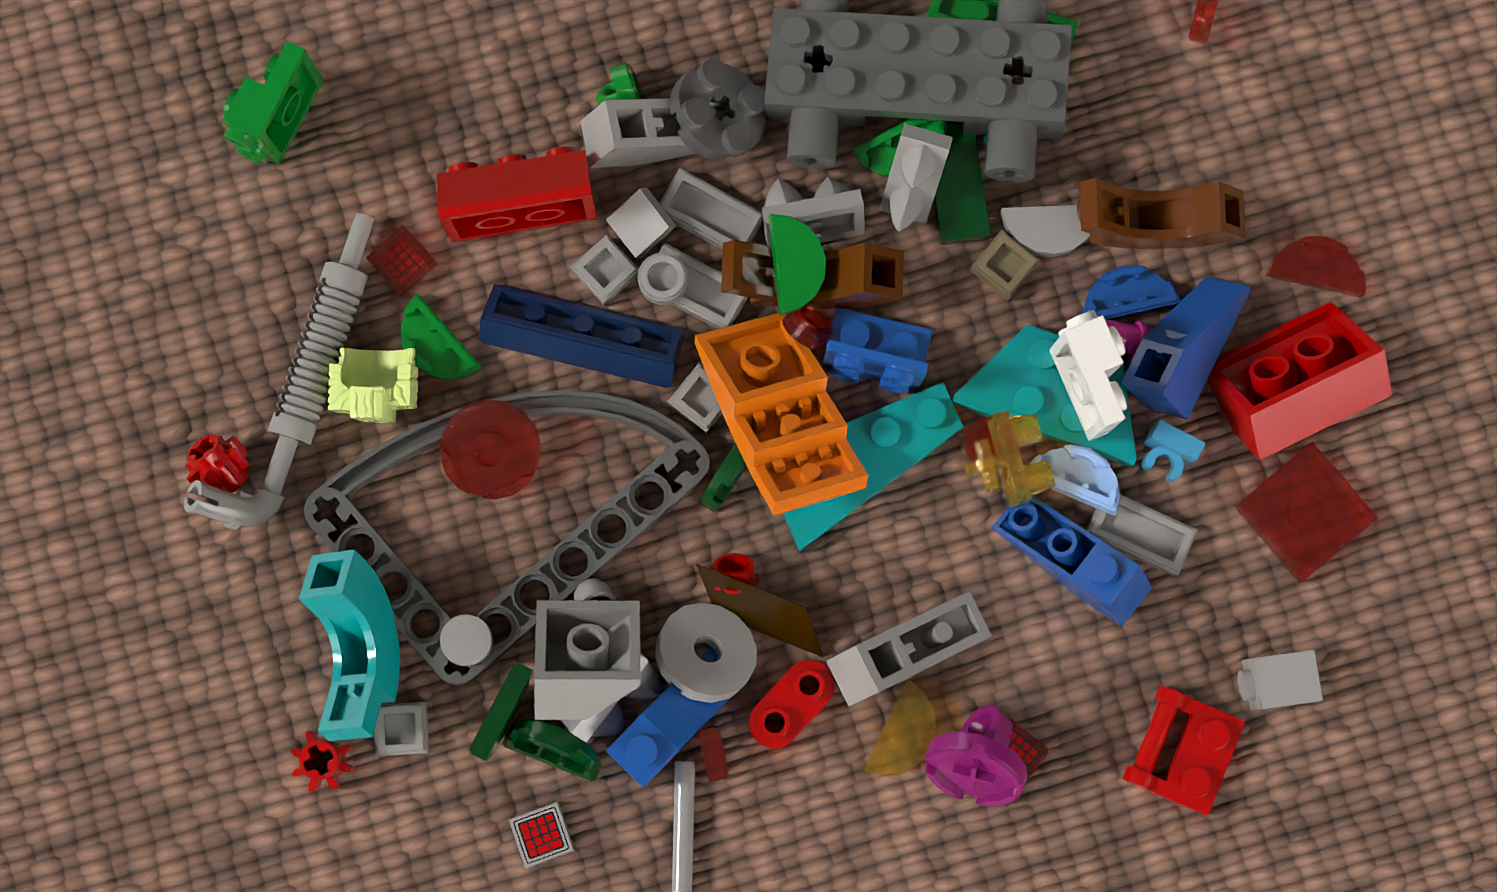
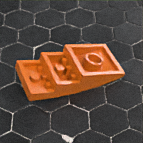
(780, 414)

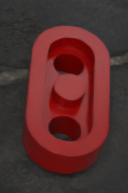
(791, 704)

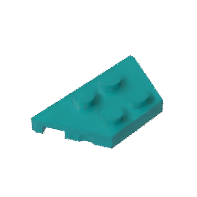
(1027, 382)

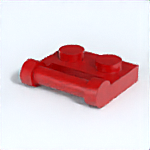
(1198, 757)

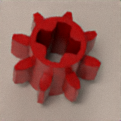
(218, 462)
(310, 754)

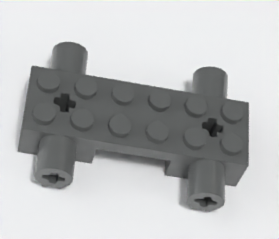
(919, 72)

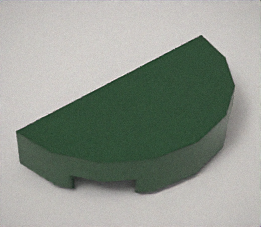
(724, 480)
(501, 712)
(554, 747)

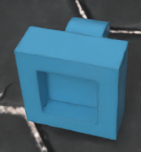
(1172, 444)

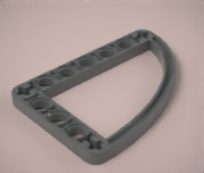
(546, 570)

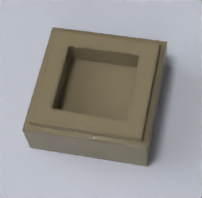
(1004, 265)

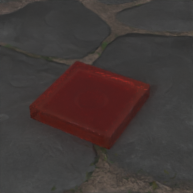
(1305, 512)

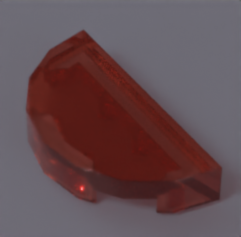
(1319, 264)

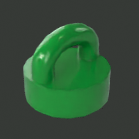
(623, 85)

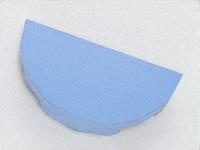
(1083, 476)

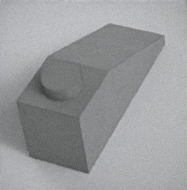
(634, 133)
(908, 648)

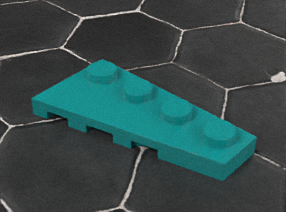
(887, 446)

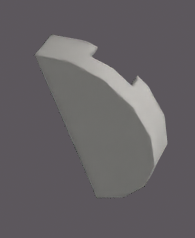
(1045, 229)

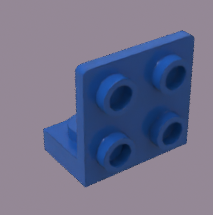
(877, 351)

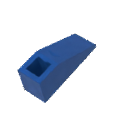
(1184, 347)
(1075, 559)

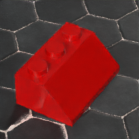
(515, 194)
(1299, 379)

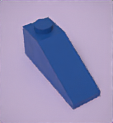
(662, 731)

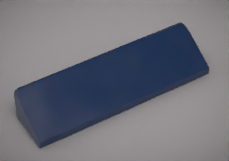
(581, 336)

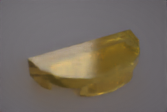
(904, 735)

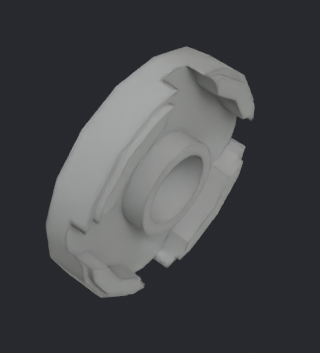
(722, 632)

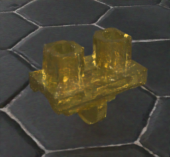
(1007, 437)

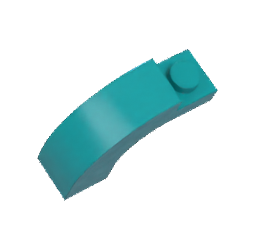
(362, 638)

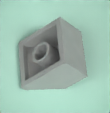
(584, 656)

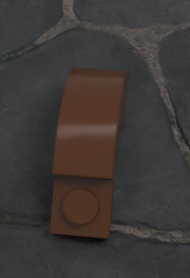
(1160, 218)
(853, 275)

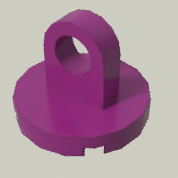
(978, 760)

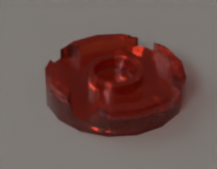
(490, 449)

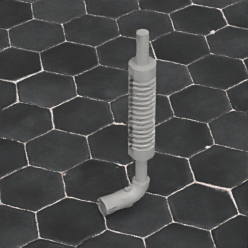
(305, 391)

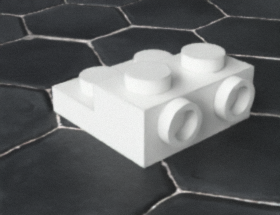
(1085, 360)

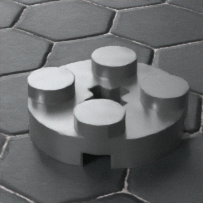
(736, 94)

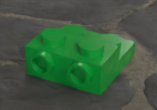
(267, 116)

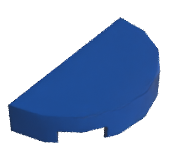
(1130, 292)

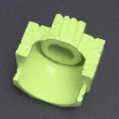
(373, 384)

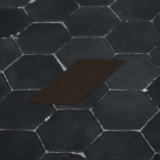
(762, 610)

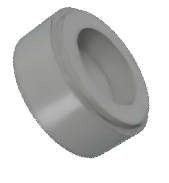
(662, 278)
(466, 640)

